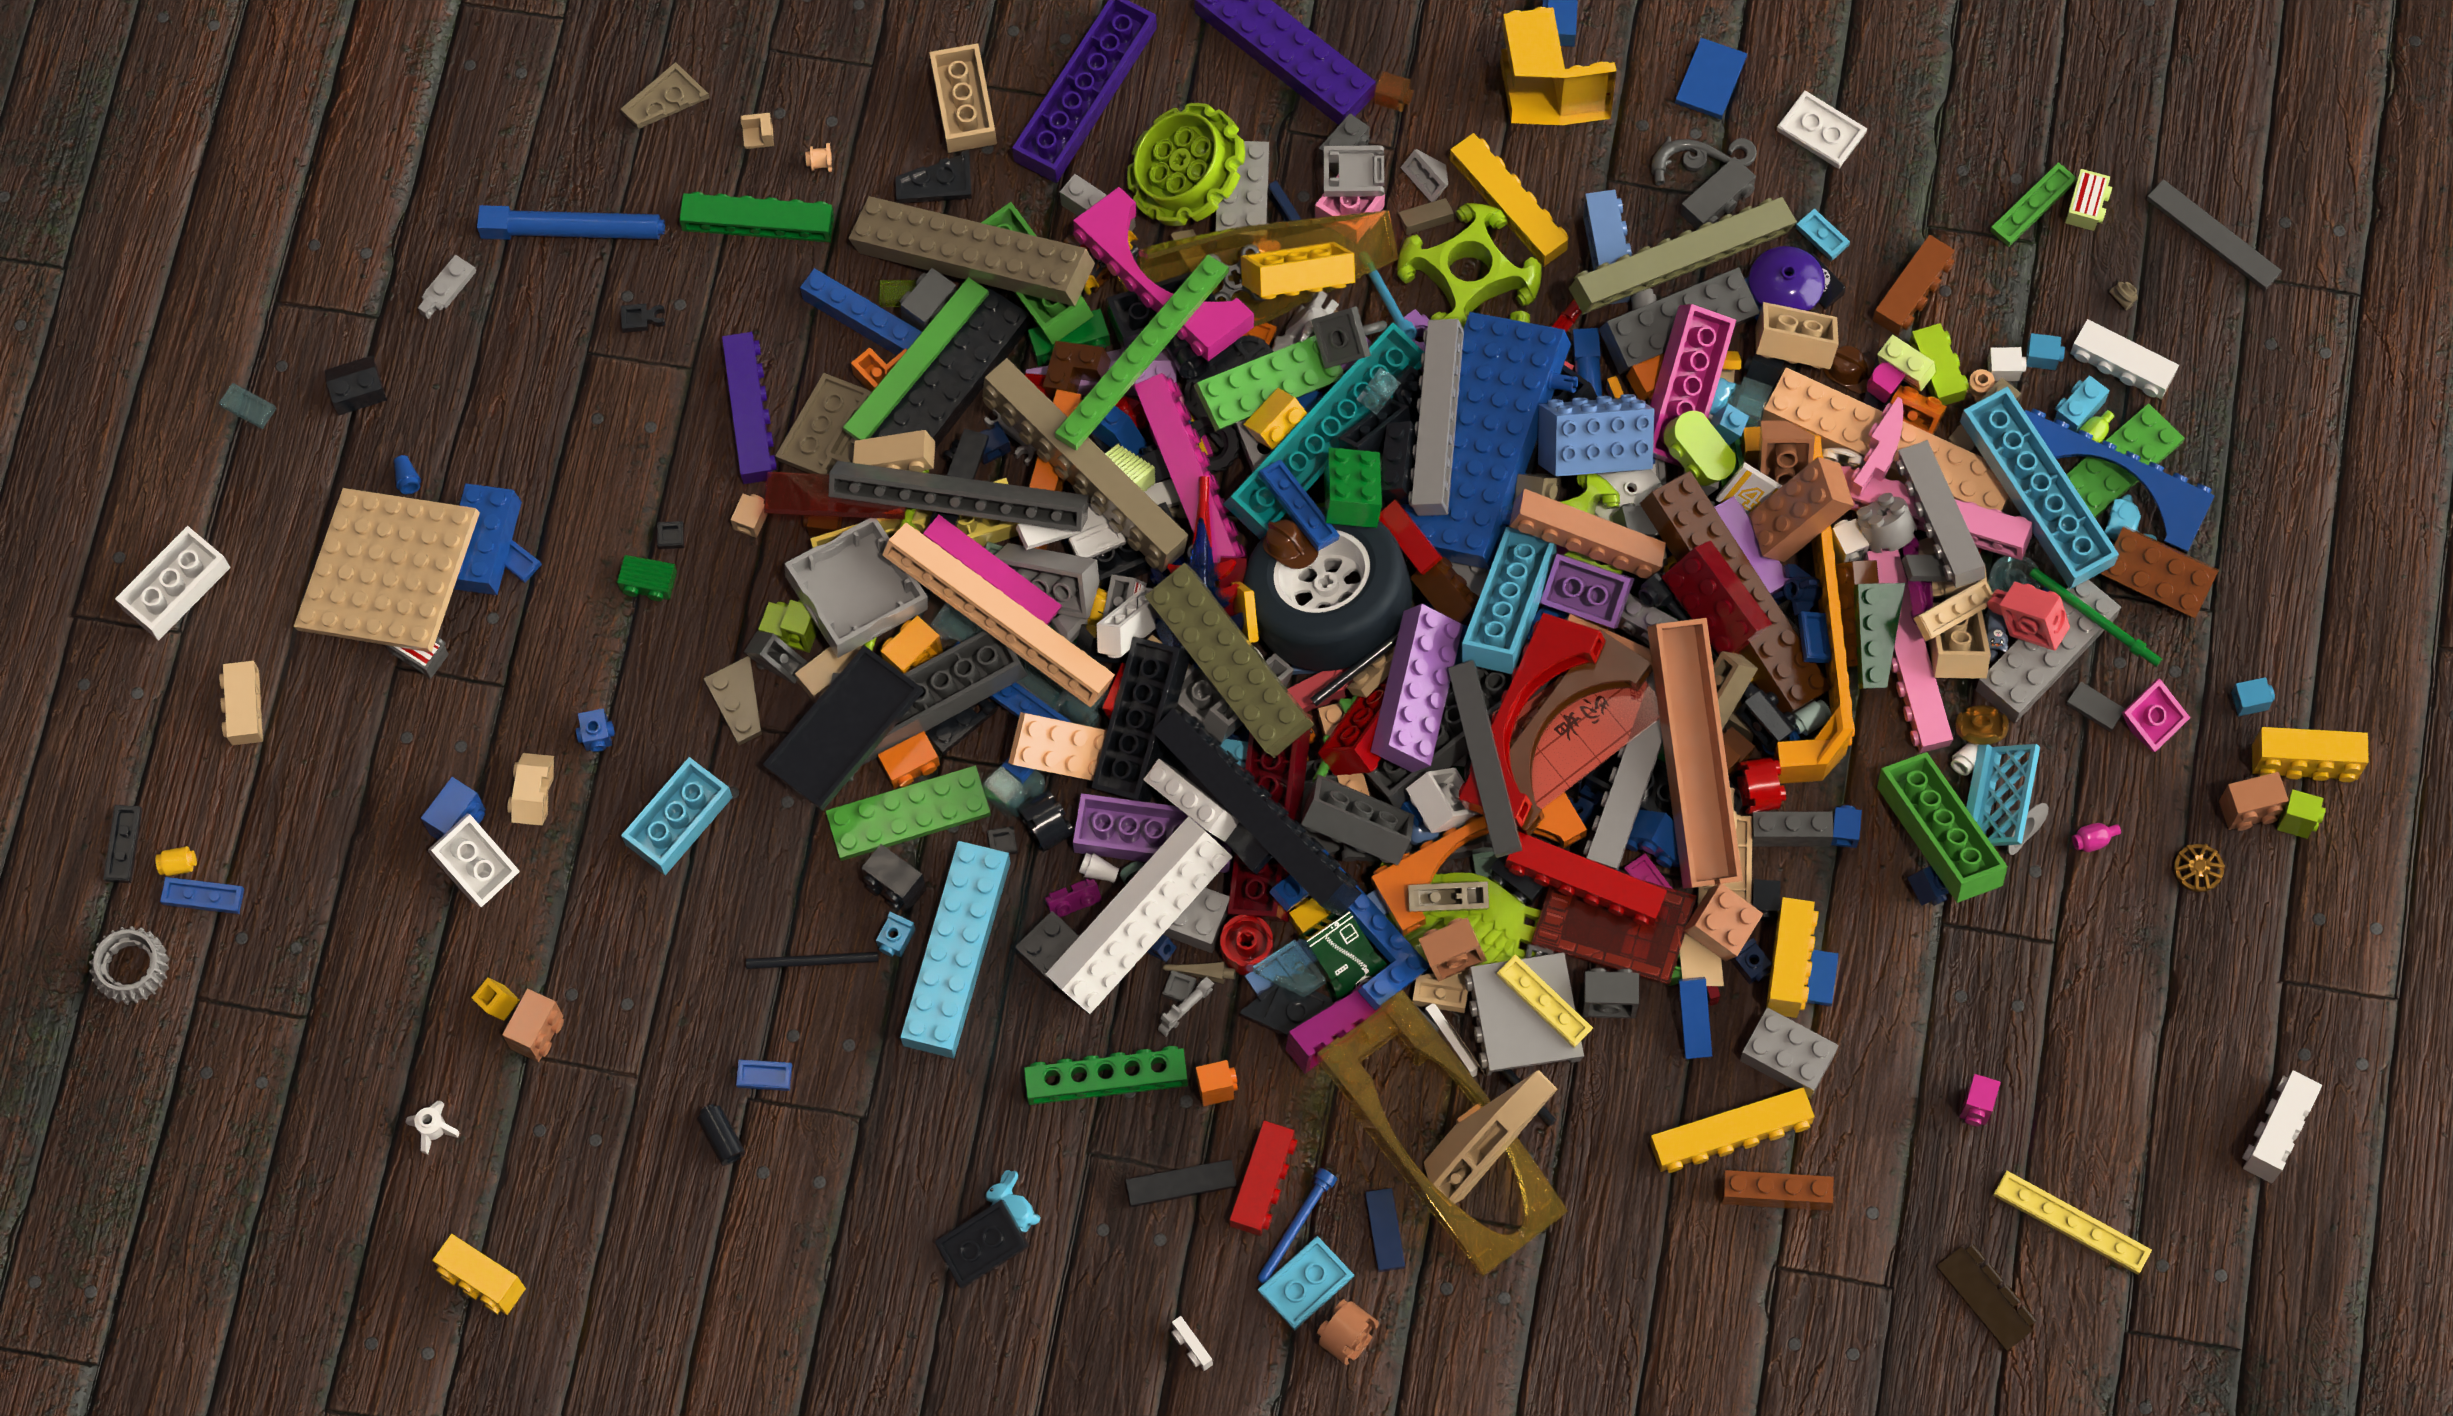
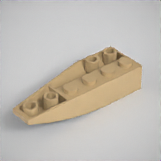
(1484, 1136)

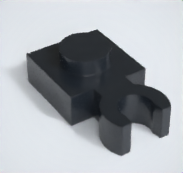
(637, 317)

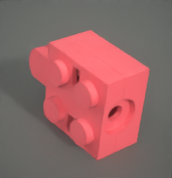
(2031, 614)

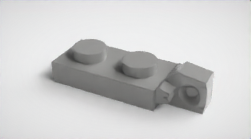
(446, 286)

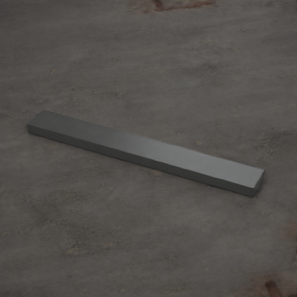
(1485, 759)

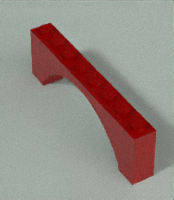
(1552, 650)

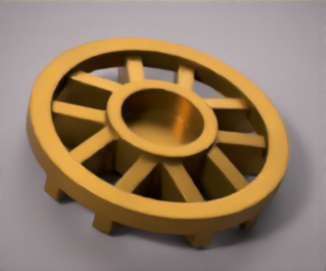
(2199, 867)

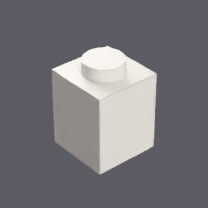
(2006, 363)

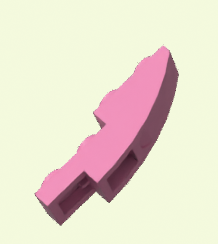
(1882, 447)

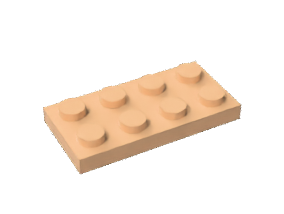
(1057, 746)

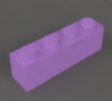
(1741, 528)

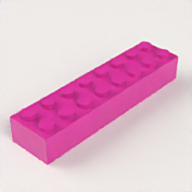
(1186, 460)

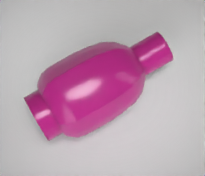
(2094, 836)

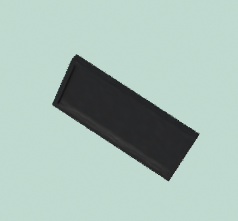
(843, 728)

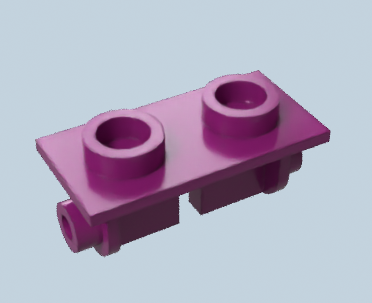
(1083, 895)

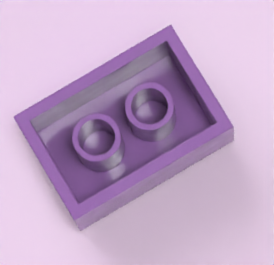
(1587, 590)

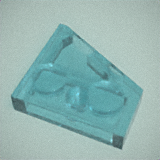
(1291, 970)

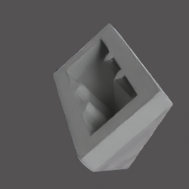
(1426, 173)

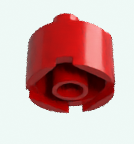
(1760, 785)
(1248, 930)

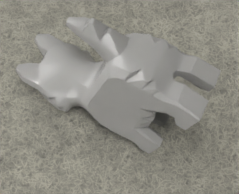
(1300, 325)

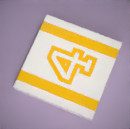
(1749, 488)

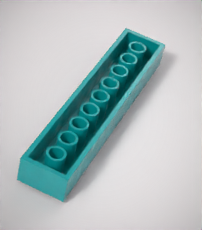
(1307, 444)

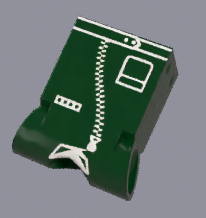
(1341, 954)

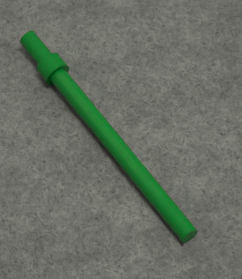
(2136, 647)

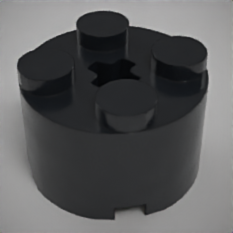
(1045, 820)

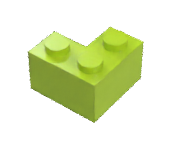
(790, 624)

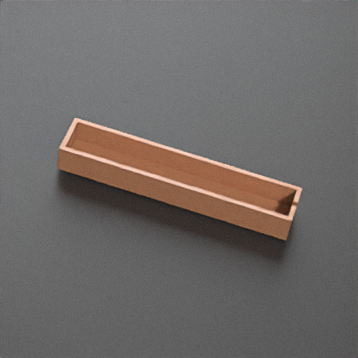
(1694, 753)

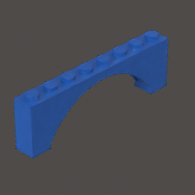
(2179, 502)

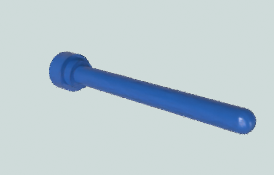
(1323, 1181)

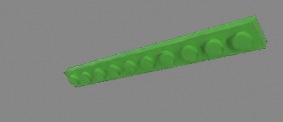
(1141, 352)

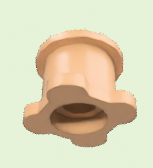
(819, 158)
(1979, 389)

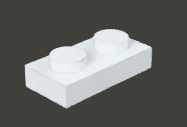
(1197, 1353)

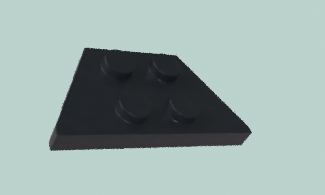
(1283, 1009)

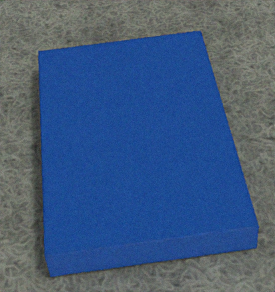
(1711, 78)

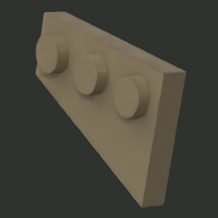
(736, 699)

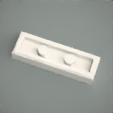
(1451, 1039)

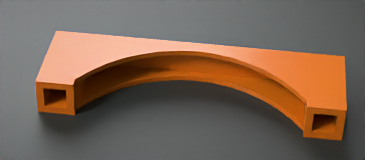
(1391, 883)

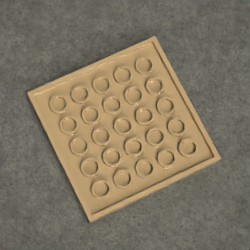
(387, 569)

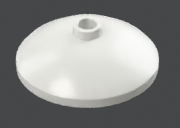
(1640, 480)

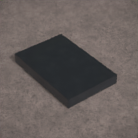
(982, 1244)

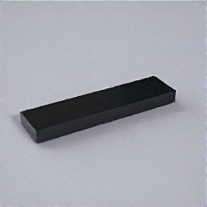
(1181, 1183)

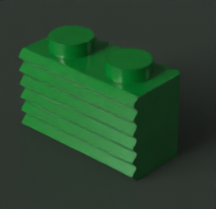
(647, 578)

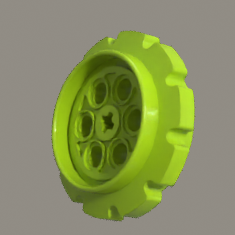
(1186, 164)

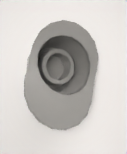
(2034, 821)

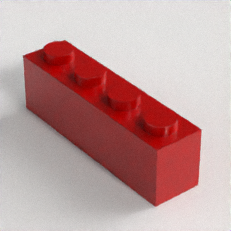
(1262, 1178)

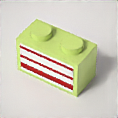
(2088, 199)
(1910, 362)

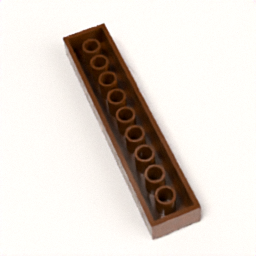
(1688, 520)

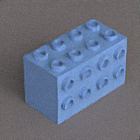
(1595, 435)

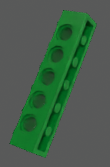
(1119, 1083)

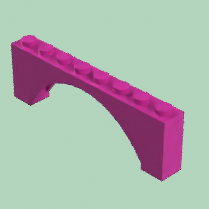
(1105, 233)

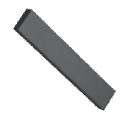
(2214, 235)

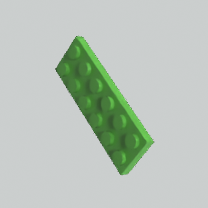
(1243, 389)
(2144, 435)
(908, 813)

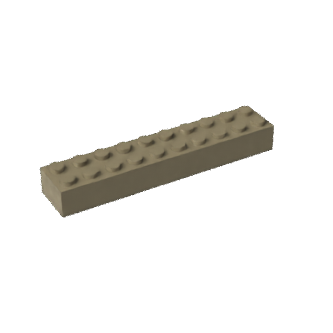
(972, 250)
(1086, 468)

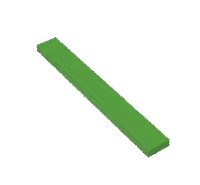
(916, 360)

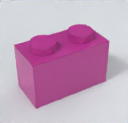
(1979, 1100)

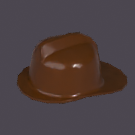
(1850, 369)
(1289, 545)

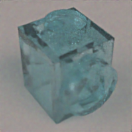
(1378, 391)

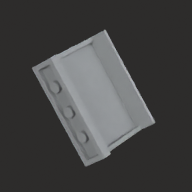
(1510, 1029)

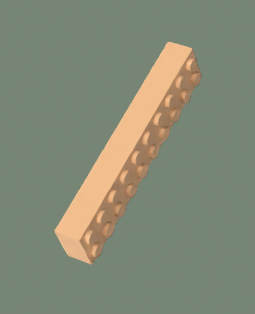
(1847, 422)

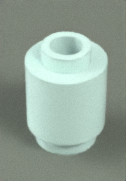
(1811, 717)

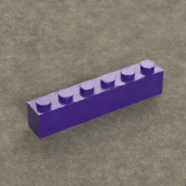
(748, 407)

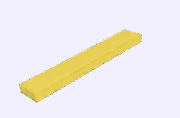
(2072, 1222)

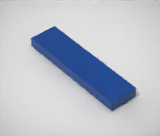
(1298, 505)

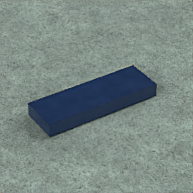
(1385, 1230)

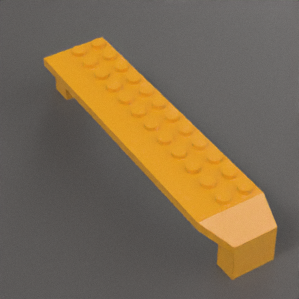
(1816, 758)

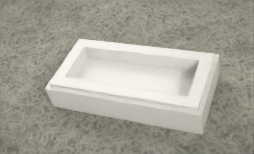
(1096, 541)

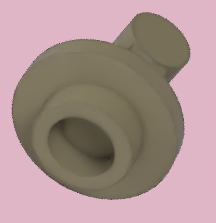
(2125, 294)

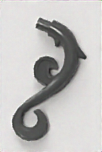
(1697, 162)

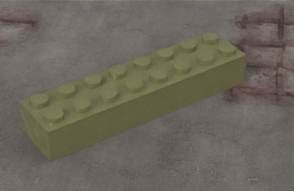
(1229, 660)

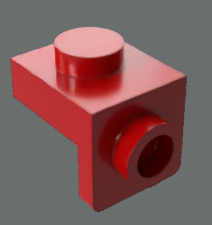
(1135, 410)

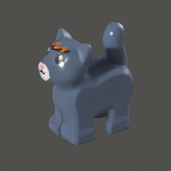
(1996, 633)

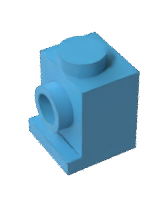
(896, 945)

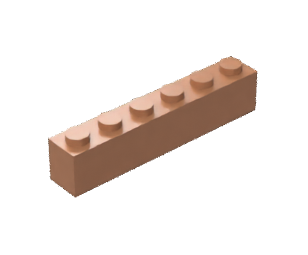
(1587, 534)

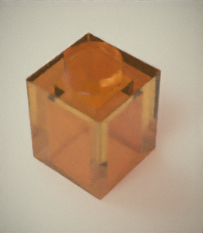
(1393, 91)

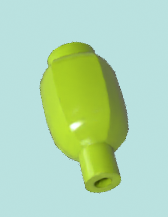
(2098, 426)

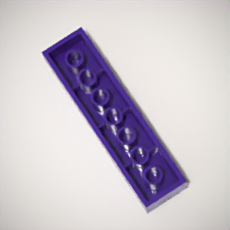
(1292, 54)
(1084, 88)

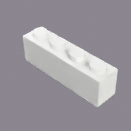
(2124, 359)
(1132, 618)
(1191, 800)

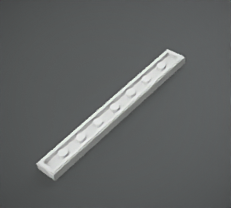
(1036, 536)

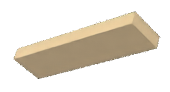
(1954, 610)

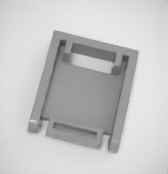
(1359, 171)

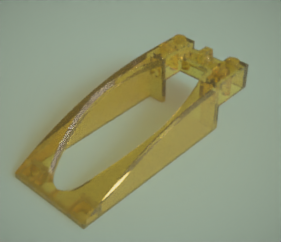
(1342, 1063)

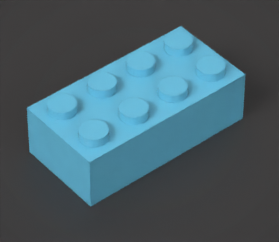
(677, 816)

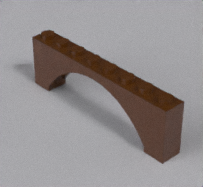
(1615, 669)

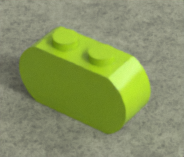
(1699, 448)

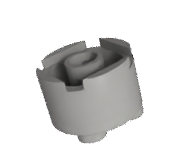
(1886, 523)

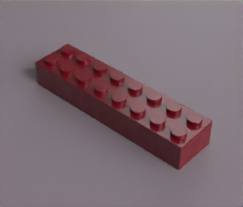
(1285, 781)

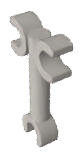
(1014, 434)
(1171, 1018)

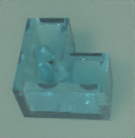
(1751, 399)
(1008, 793)

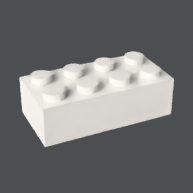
(172, 583)

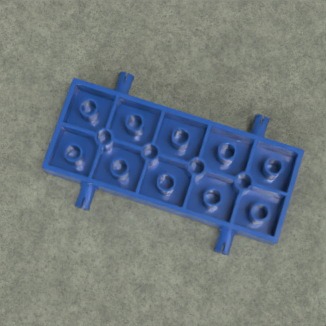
(1503, 379)

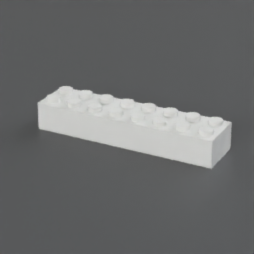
(1139, 915)

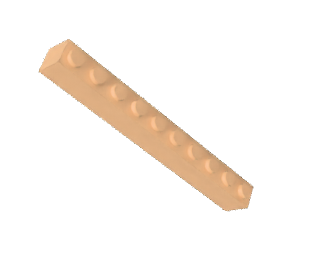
(998, 614)

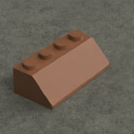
(1784, 450)

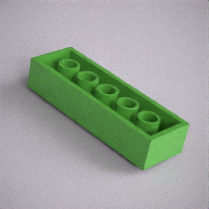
(1052, 317)
(1942, 827)

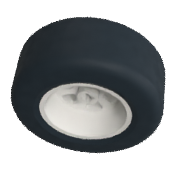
(1347, 629)

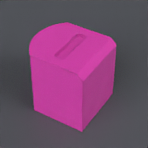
(1884, 381)

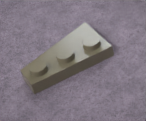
(663, 97)

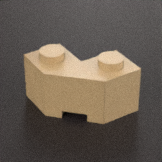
(530, 791)

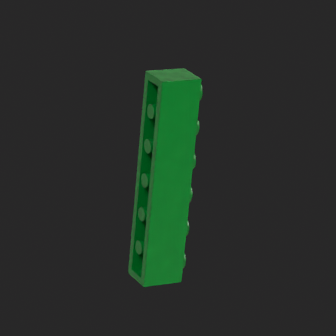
(757, 217)

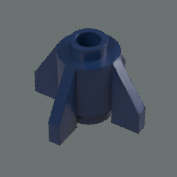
(1800, 589)

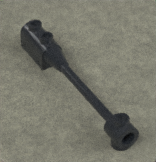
(1757, 707)

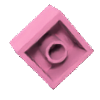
(1348, 205)

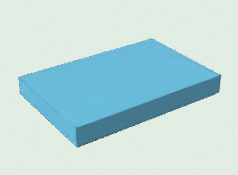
(1305, 1283)

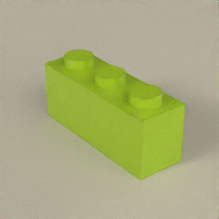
(1947, 382)

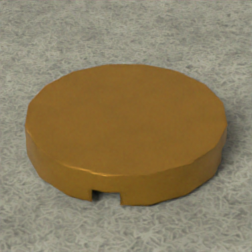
(1982, 725)

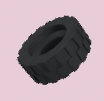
(1231, 444)

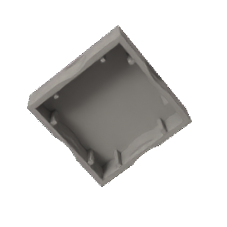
(854, 588)

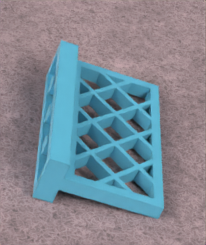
(1983, 793)

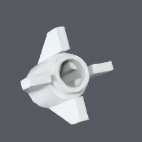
(431, 1125)

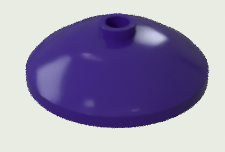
(1773, 286)

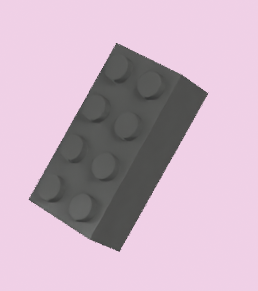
(1357, 820)

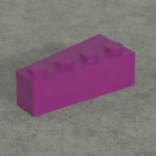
(1325, 1027)

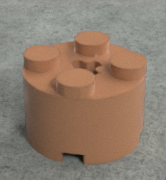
(1347, 1331)

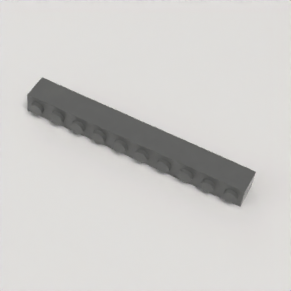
(958, 496)

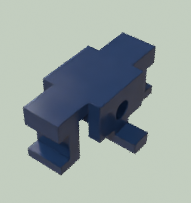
(1591, 808)

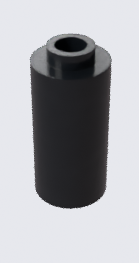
(720, 1134)

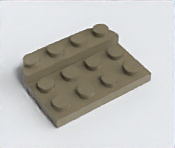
(818, 432)

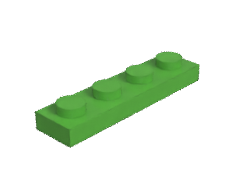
(2033, 204)

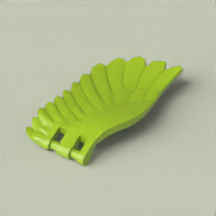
(1497, 928)

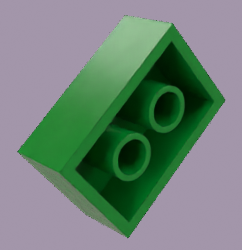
(1352, 487)

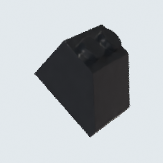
(355, 385)

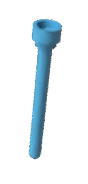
(1405, 325)

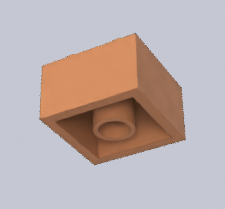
(2253, 801)
(1723, 922)
(1452, 948)
(533, 1025)

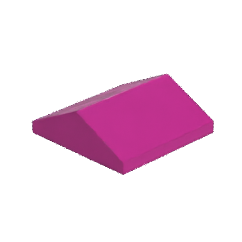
(2155, 716)

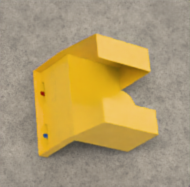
(1537, 82)

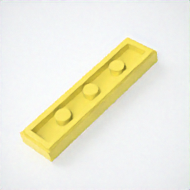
(1544, 1001)

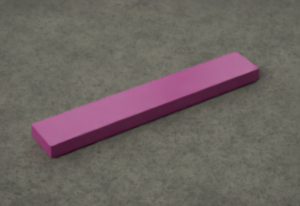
(992, 569)

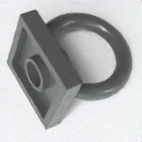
(1343, 336)

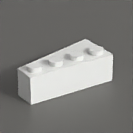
(2282, 1126)

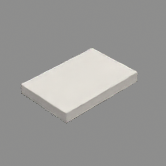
(1821, 129)

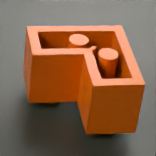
(872, 369)

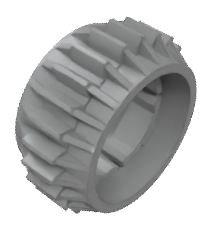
(147, 984)

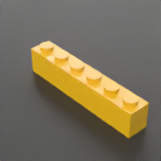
(1504, 192)
(1731, 1130)

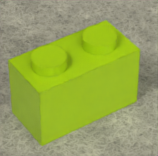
(2301, 814)

